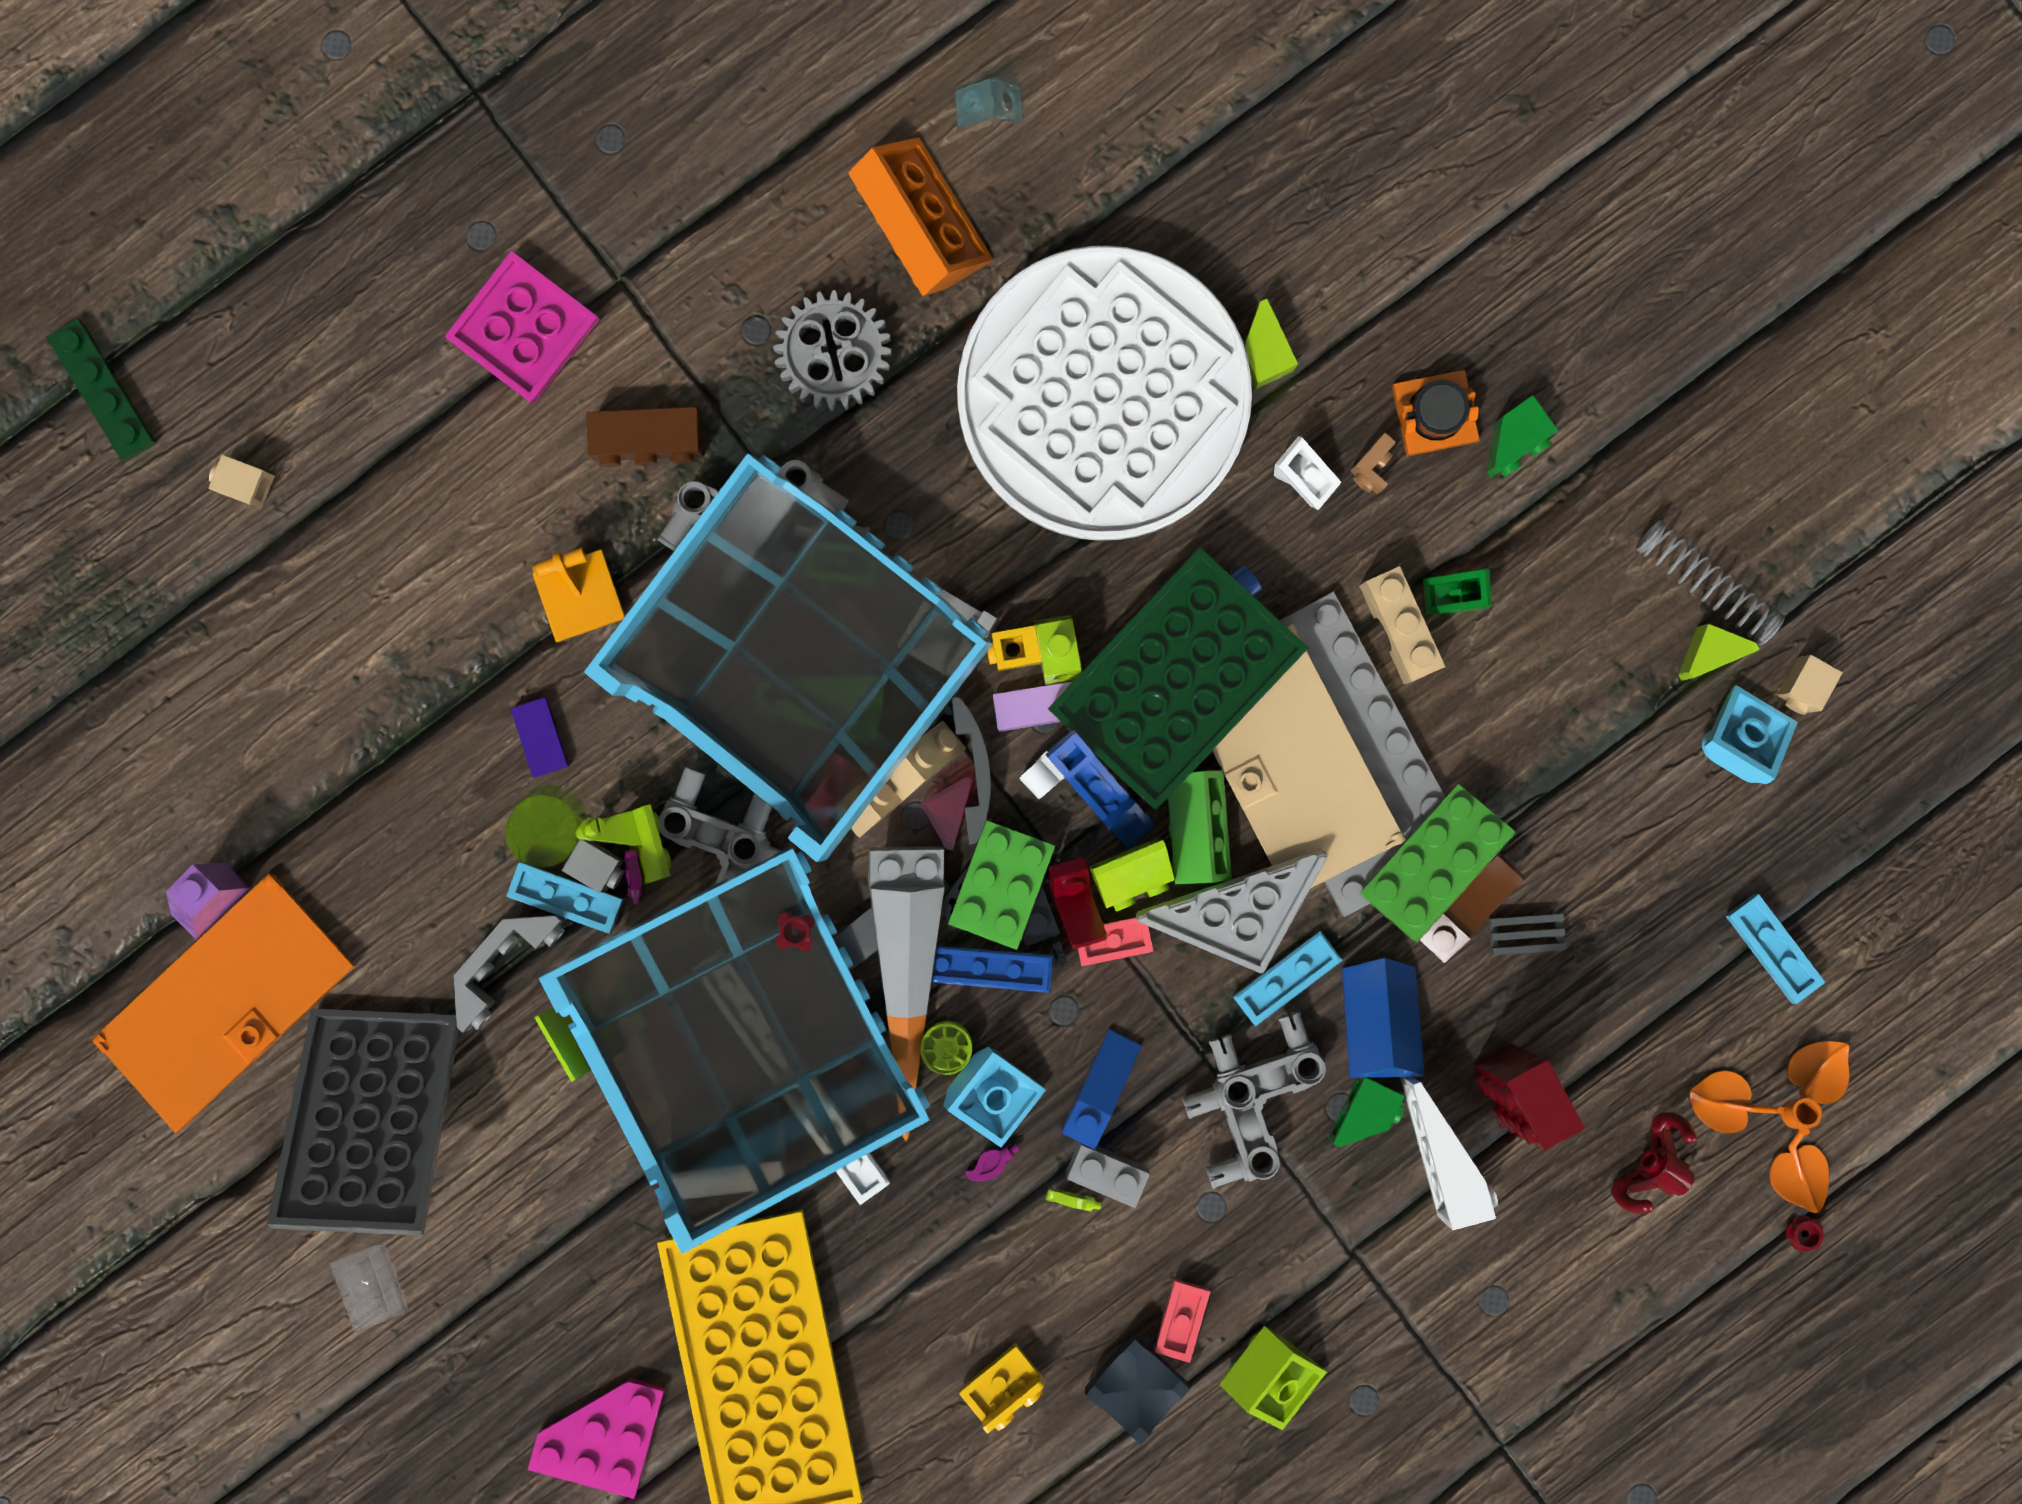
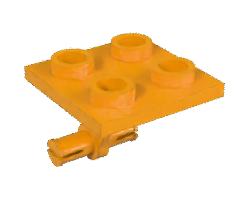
(577, 593)

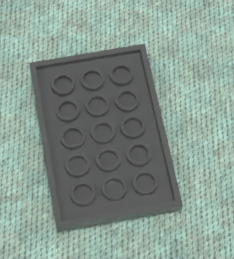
(365, 1123)

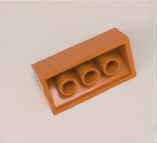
(919, 215)

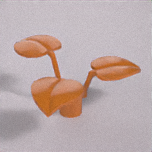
(1823, 1077)

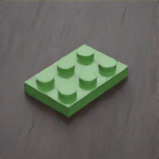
(1001, 885)

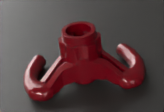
(1658, 1166)

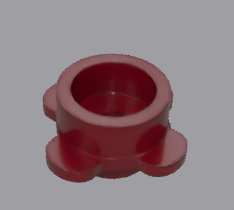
(787, 924)

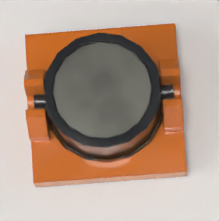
(1438, 411)

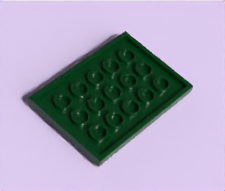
(1178, 678)

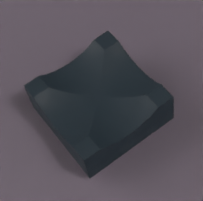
(1136, 1388)

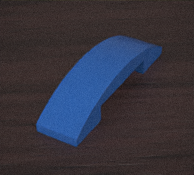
(1099, 789)

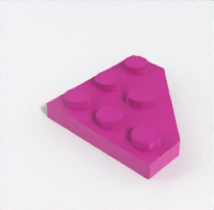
(602, 1440)

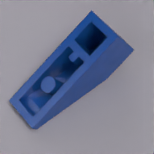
(1100, 1089)

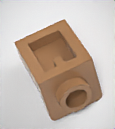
(1375, 457)

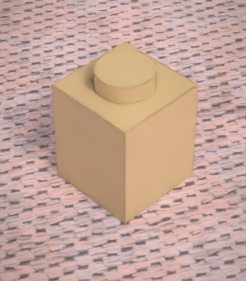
(240, 481)
(1809, 684)

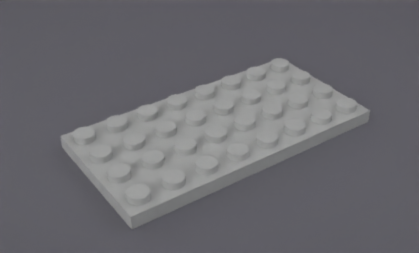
(1376, 731)

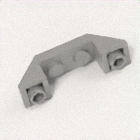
(470, 1000)

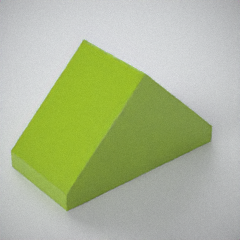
(1712, 649)

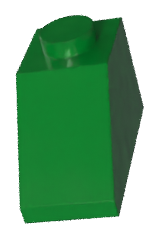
(1367, 1112)

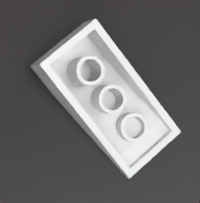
(1454, 1180)

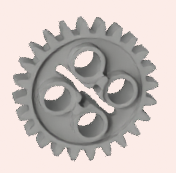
(801, 358)

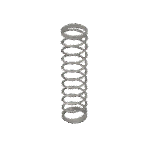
(1776, 619)

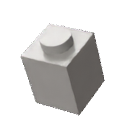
(594, 866)

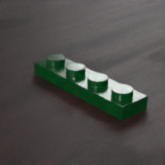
(101, 390)

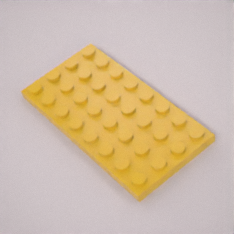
(761, 1366)

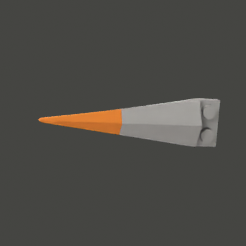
(906, 914)

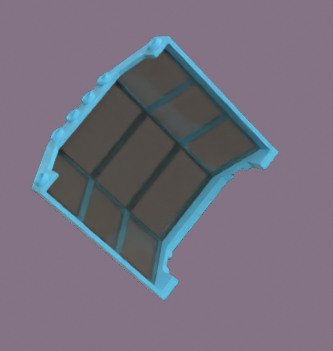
(792, 651)
(732, 1056)

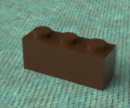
(644, 436)

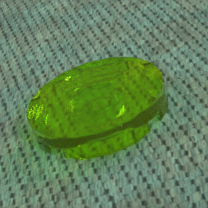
(542, 831)

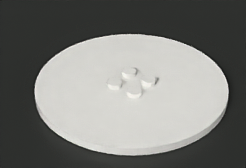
(1104, 392)

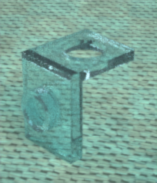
(985, 101)

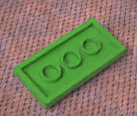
(1437, 863)

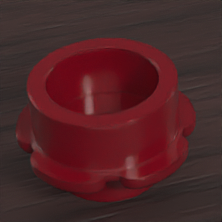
(1814, 1233)

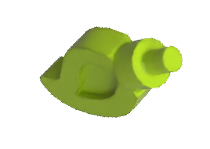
(1072, 1199)

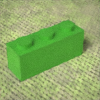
(1200, 829)

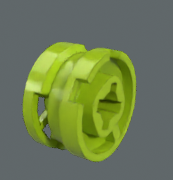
(946, 1047)

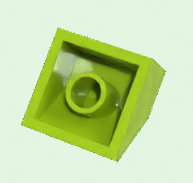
(1272, 1378)

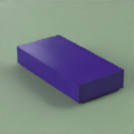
(540, 737)

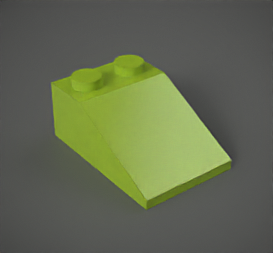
(1133, 873)

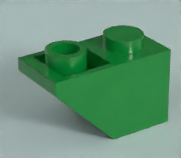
(1517, 433)

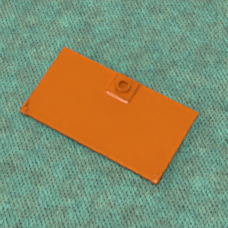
(223, 1003)

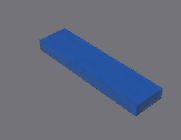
(993, 968)

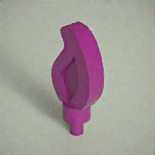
(633, 875)
(991, 1163)

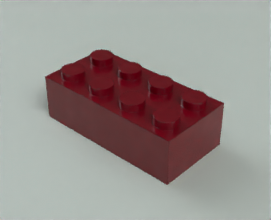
(1527, 1097)

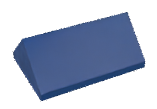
(1382, 1020)

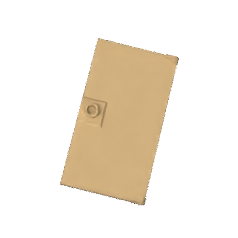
(1305, 777)

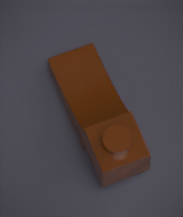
(1473, 907)

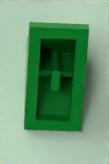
(1458, 592)

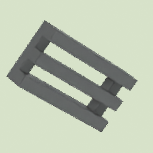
(1558, 932)

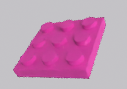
(522, 327)

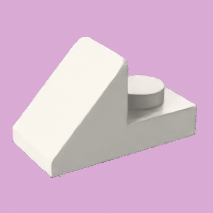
(1306, 473)

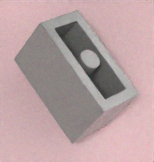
(1108, 1174)

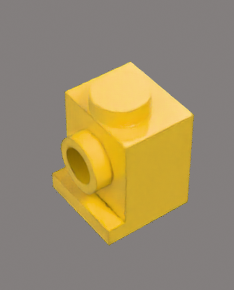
(1023, 637)

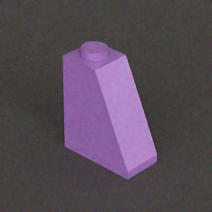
(204, 896)

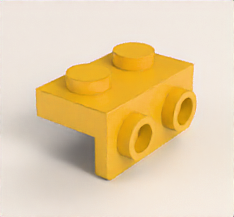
(1003, 1388)

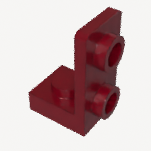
(1076, 904)

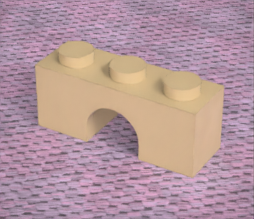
(1409, 636)

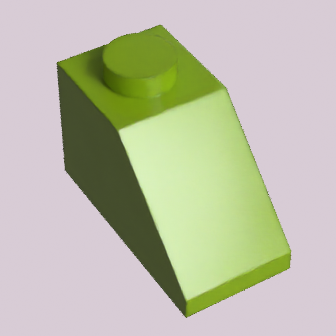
(1267, 348)

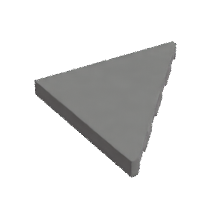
(1243, 915)

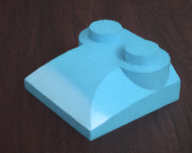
(1749, 737)
(992, 1095)

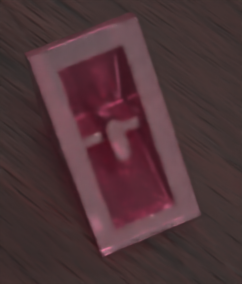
(947, 810)

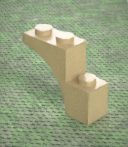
(923, 761)

